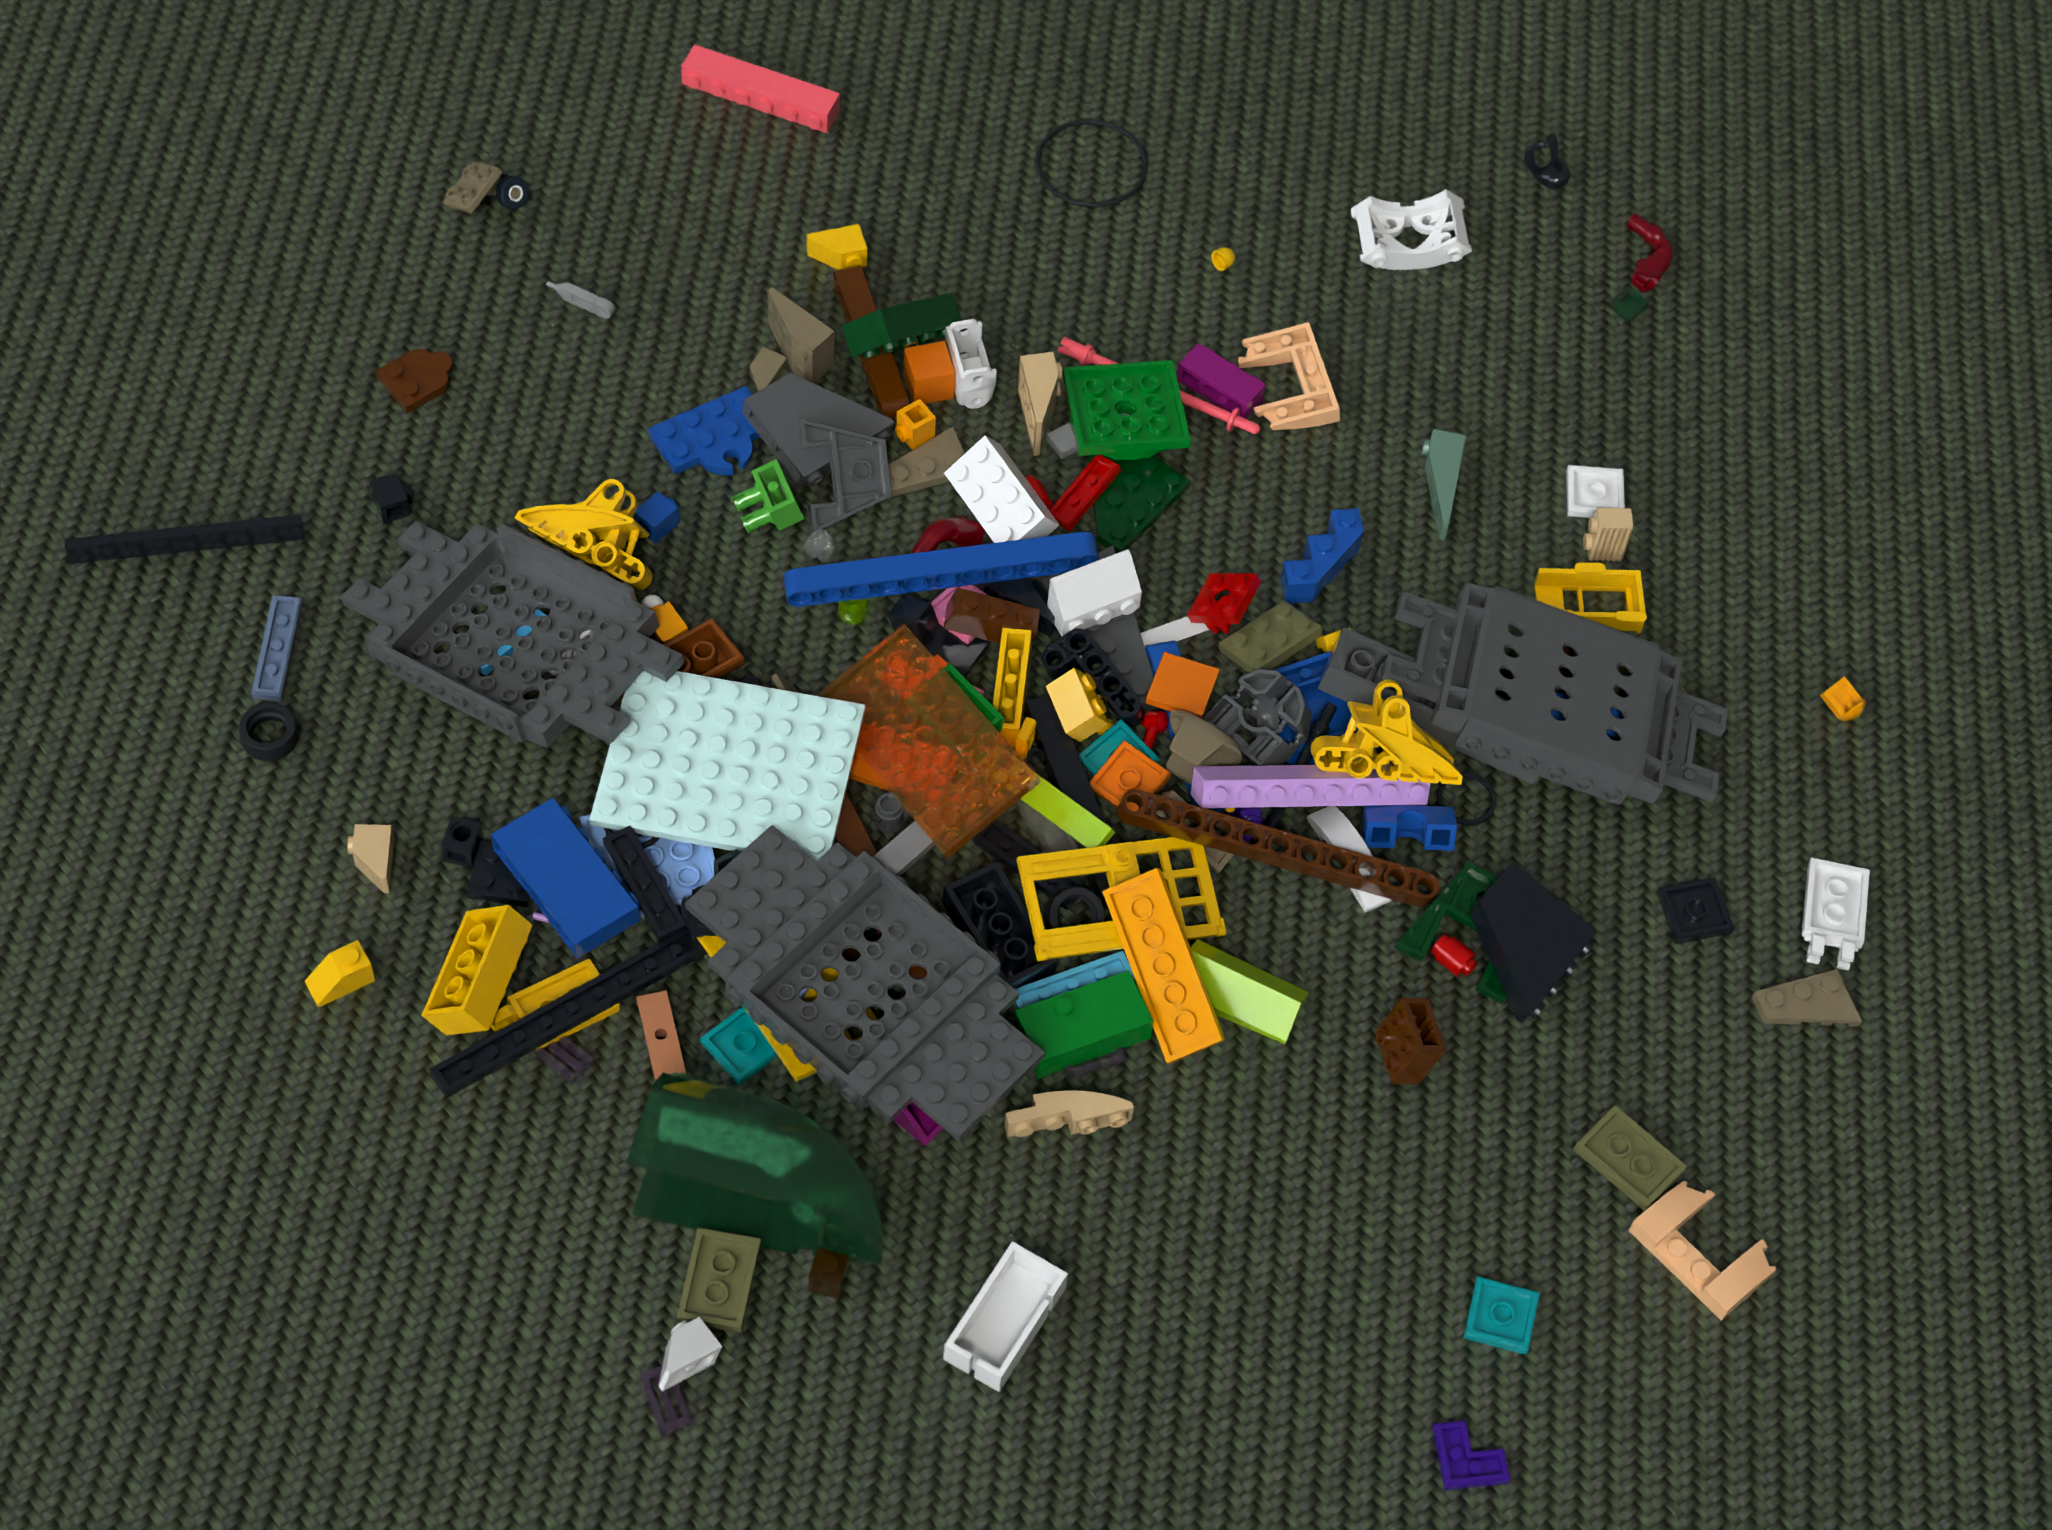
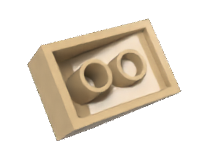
(1037, 393)

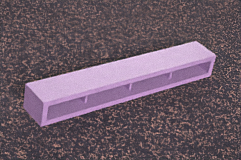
(1298, 787)

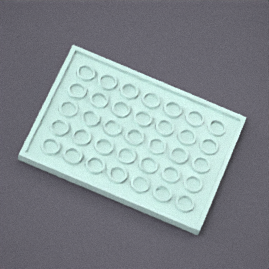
(727, 762)

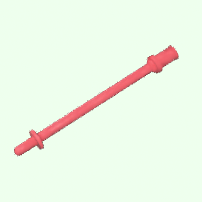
(1086, 355)

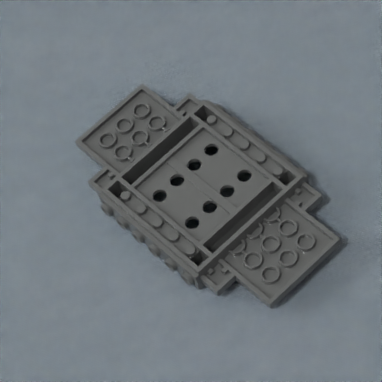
(798, 915)

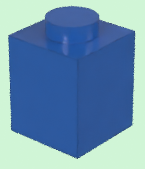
(658, 516)

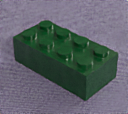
(901, 326)

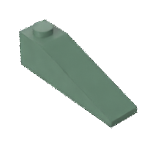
(1442, 471)

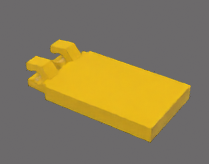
(546, 991)

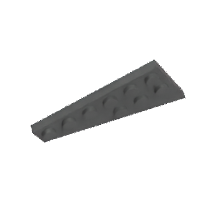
(1122, 645)

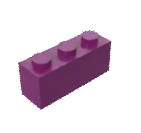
(1220, 381)

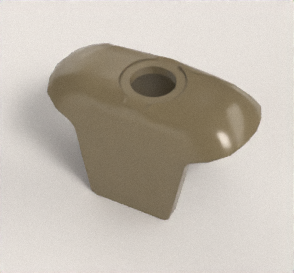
(1198, 745)

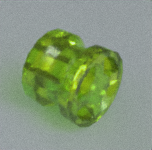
(854, 613)

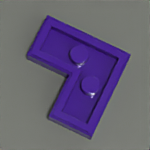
(1460, 1465)

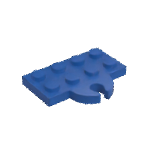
(707, 435)

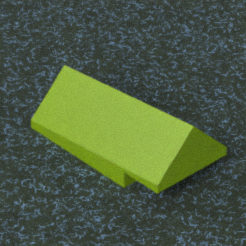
(1248, 993)

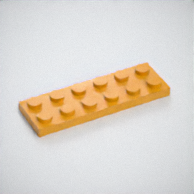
(1163, 965)

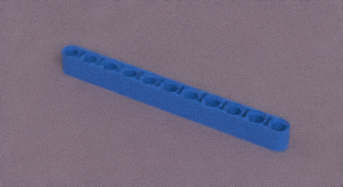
(939, 569)

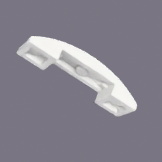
(1337, 830)

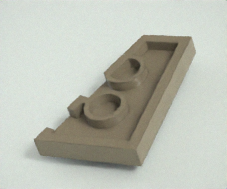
(925, 464)

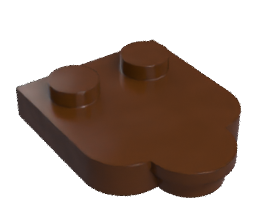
(416, 377)

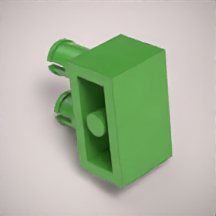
(775, 493)

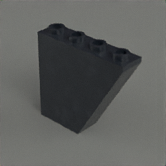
(1529, 939)

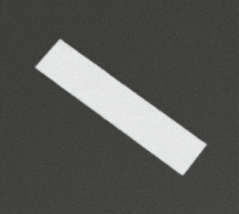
(1172, 631)

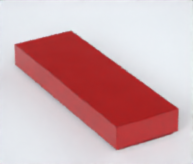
(1084, 491)

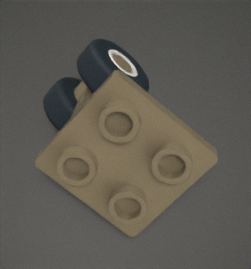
(487, 180)

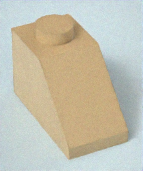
(373, 853)

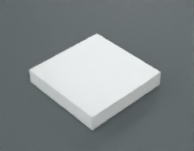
(1592, 489)

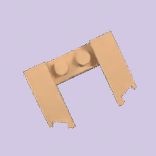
(1295, 345)
(1715, 1289)

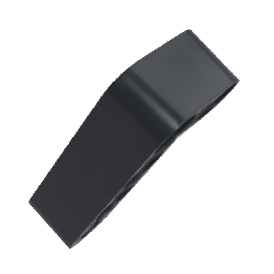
(1103, 678)

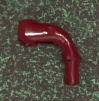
(1650, 270)
(957, 530)

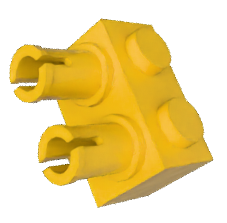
(1078, 705)

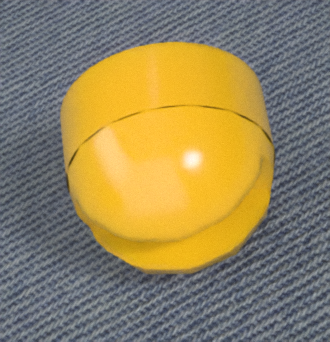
(1223, 258)

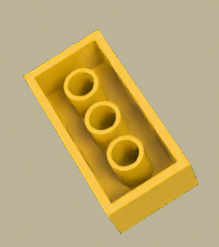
(477, 970)

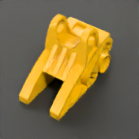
(594, 528)
(1403, 743)

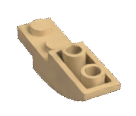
(1081, 1110)

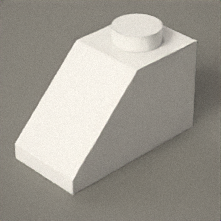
(688, 1352)

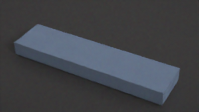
(277, 648)

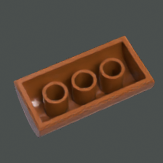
(706, 651)

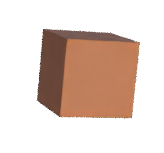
(929, 372)

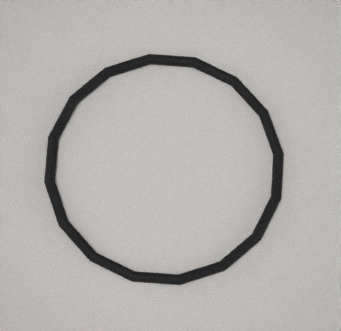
(1084, 203)

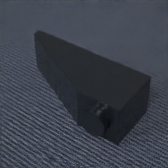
(1023, 593)

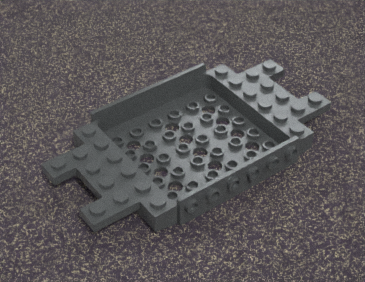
(451, 578)
(1460, 672)

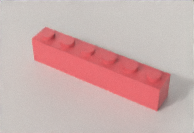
(760, 88)

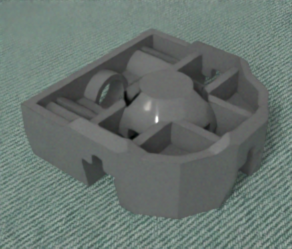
(1265, 689)

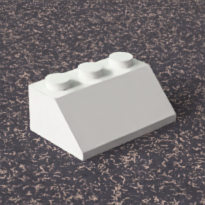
(1094, 593)

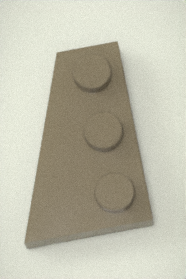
(1809, 999)

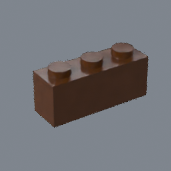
(987, 615)

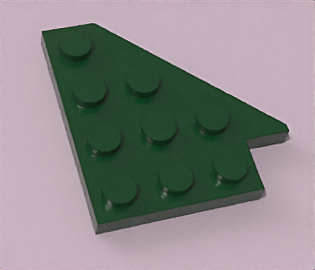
(1135, 500)

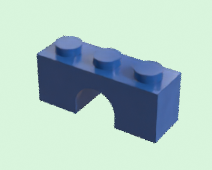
(1429, 824)

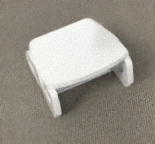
(973, 374)

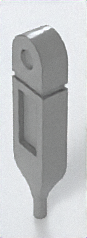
(584, 299)

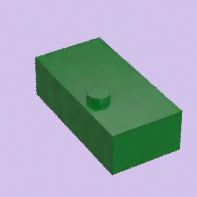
(1085, 1023)

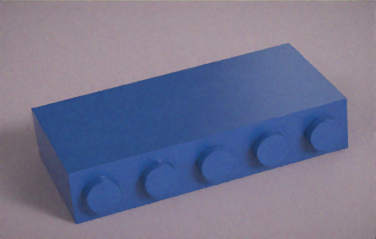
(566, 877)

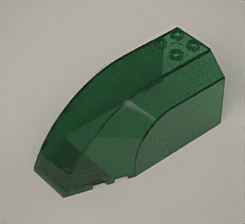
(750, 1171)

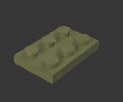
(1270, 638)
(1630, 1158)
(719, 1279)

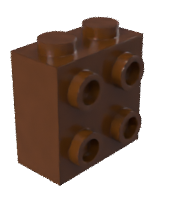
(1410, 1041)

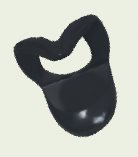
(1555, 173)

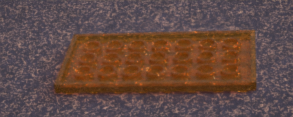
(931, 742)

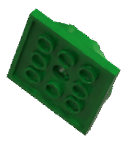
(1141, 389)

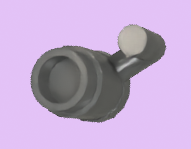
(889, 814)

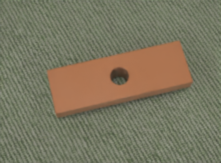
(659, 1022)

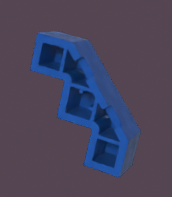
(1323, 557)

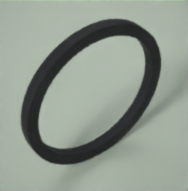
(1488, 786)

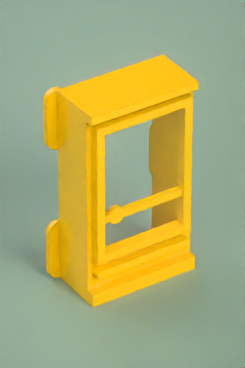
(1595, 577)

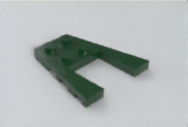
(1455, 903)

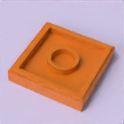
(1182, 685)
(1126, 771)

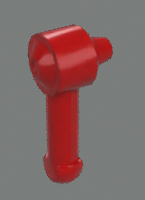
(1154, 723)

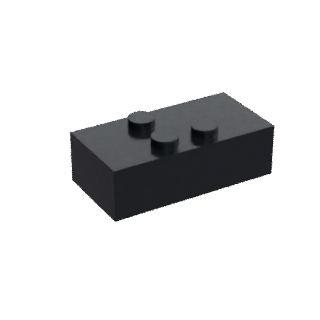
(999, 922)

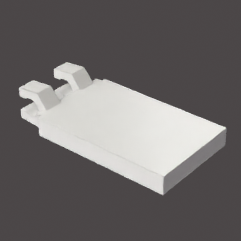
(1835, 910)

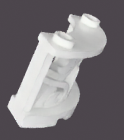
(1434, 251)

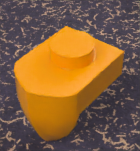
(1844, 700)

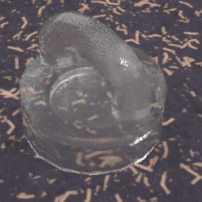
(818, 543)

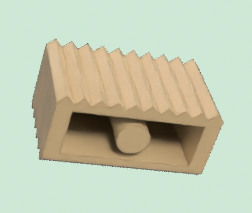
(1608, 533)

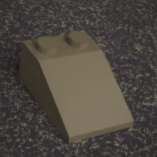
(801, 337)

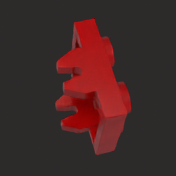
(1229, 608)

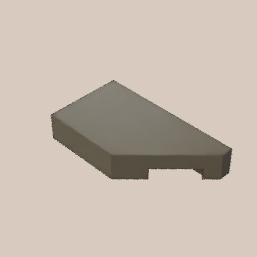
(766, 367)

